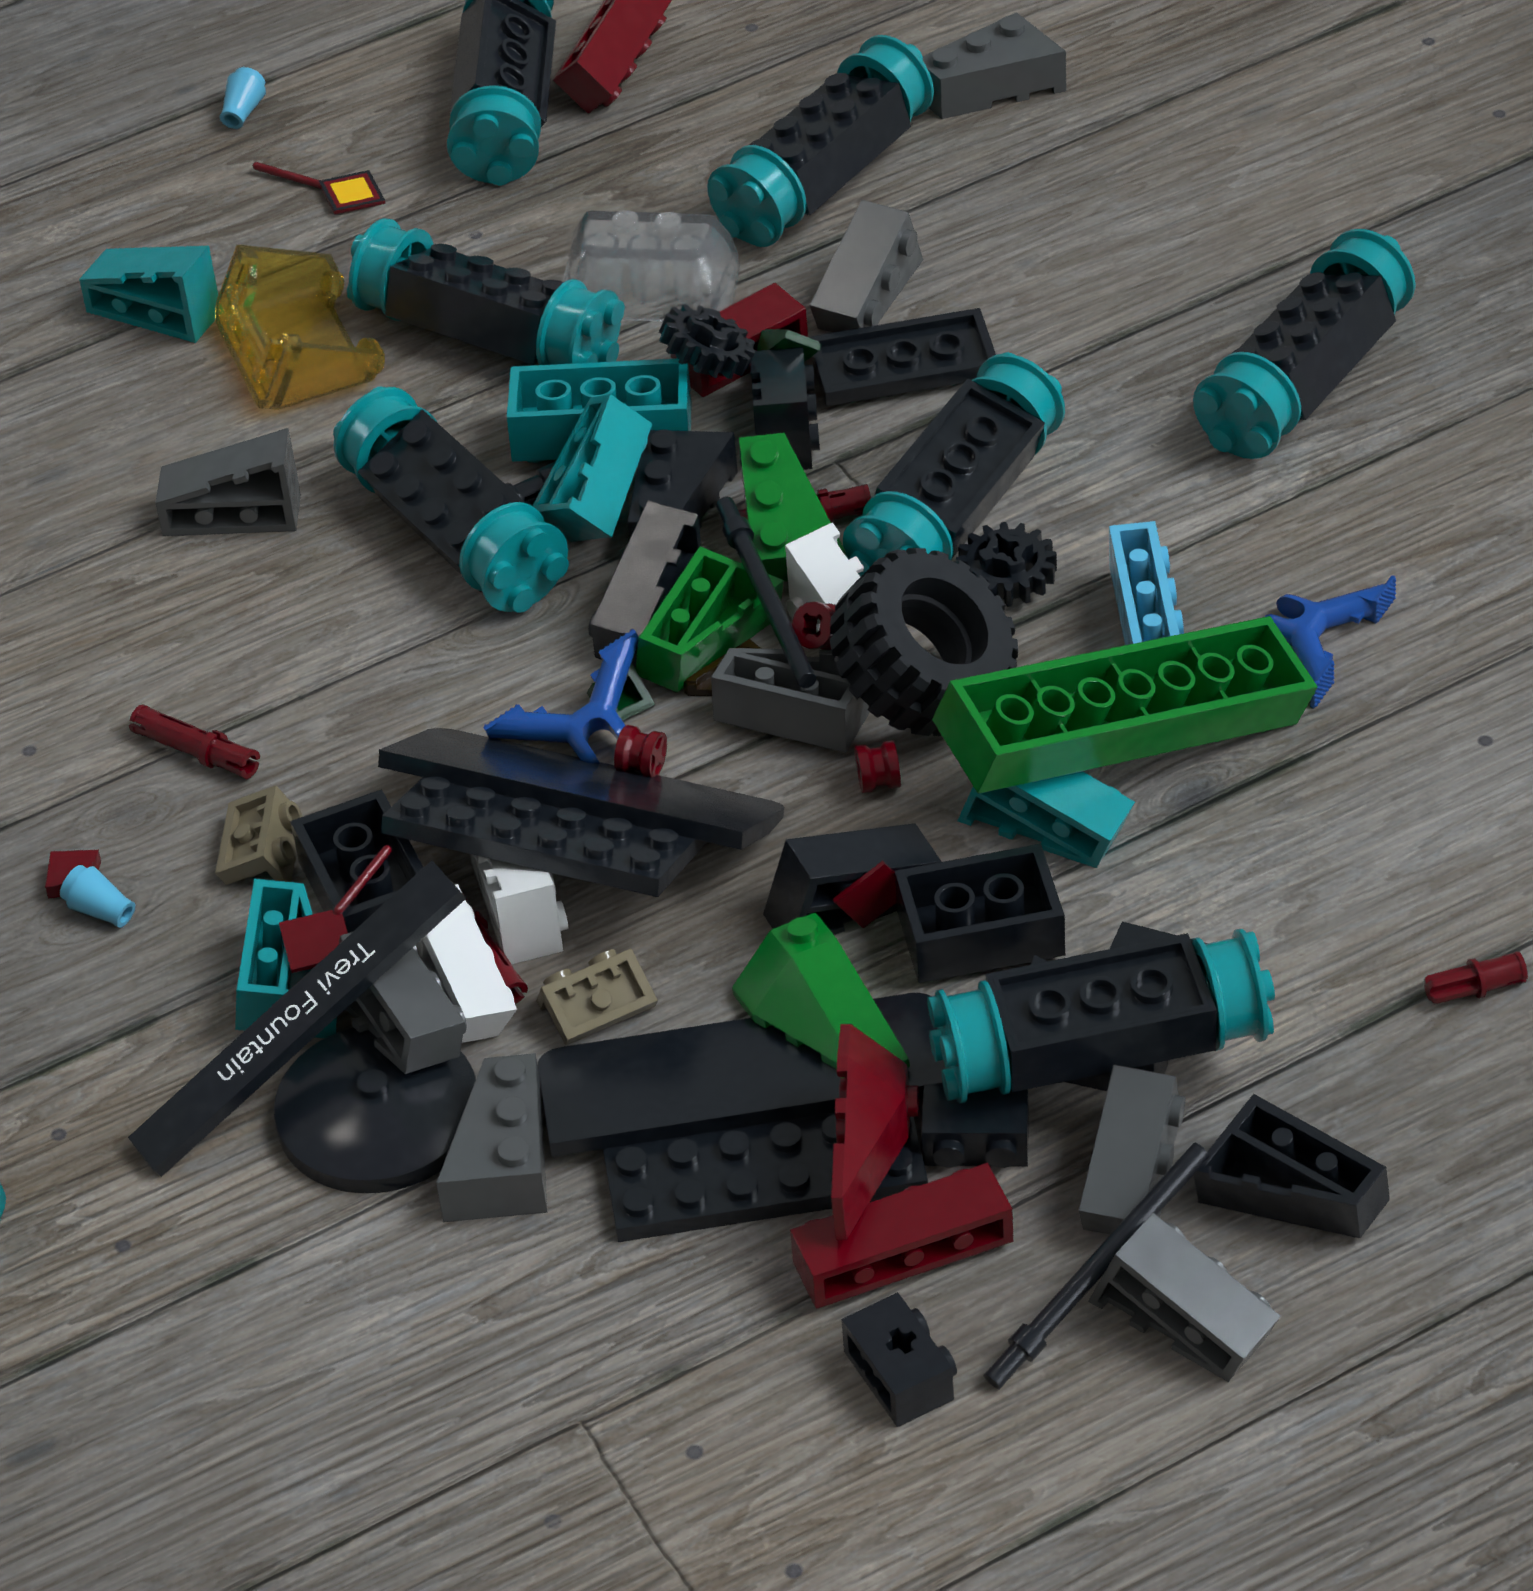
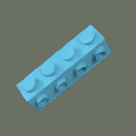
(1141, 583)

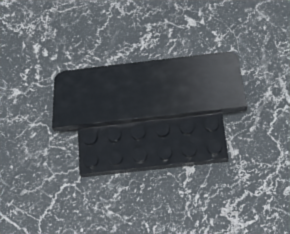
(563, 811)
(718, 1120)

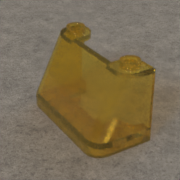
(285, 327)

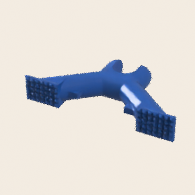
(1312, 618)
(579, 726)

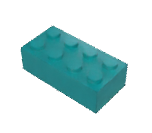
(551, 398)

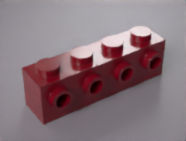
(608, 50)
(904, 1236)

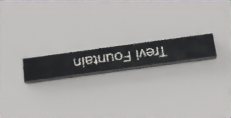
(296, 1018)

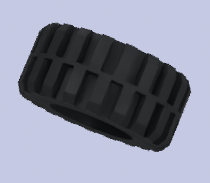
(942, 603)

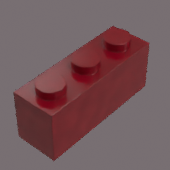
(760, 311)

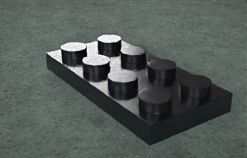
(901, 356)

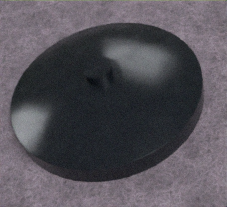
(362, 1121)

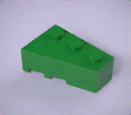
(777, 499)
(700, 619)

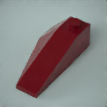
(870, 1123)

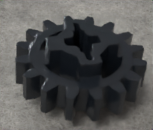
(707, 341)
(1011, 561)

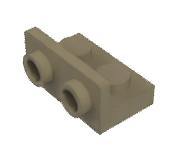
(258, 837)
(597, 995)

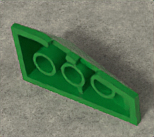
(809, 989)

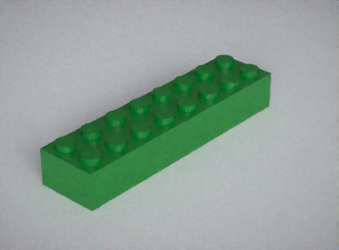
(1123, 703)

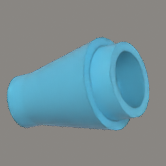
(242, 94)
(94, 895)

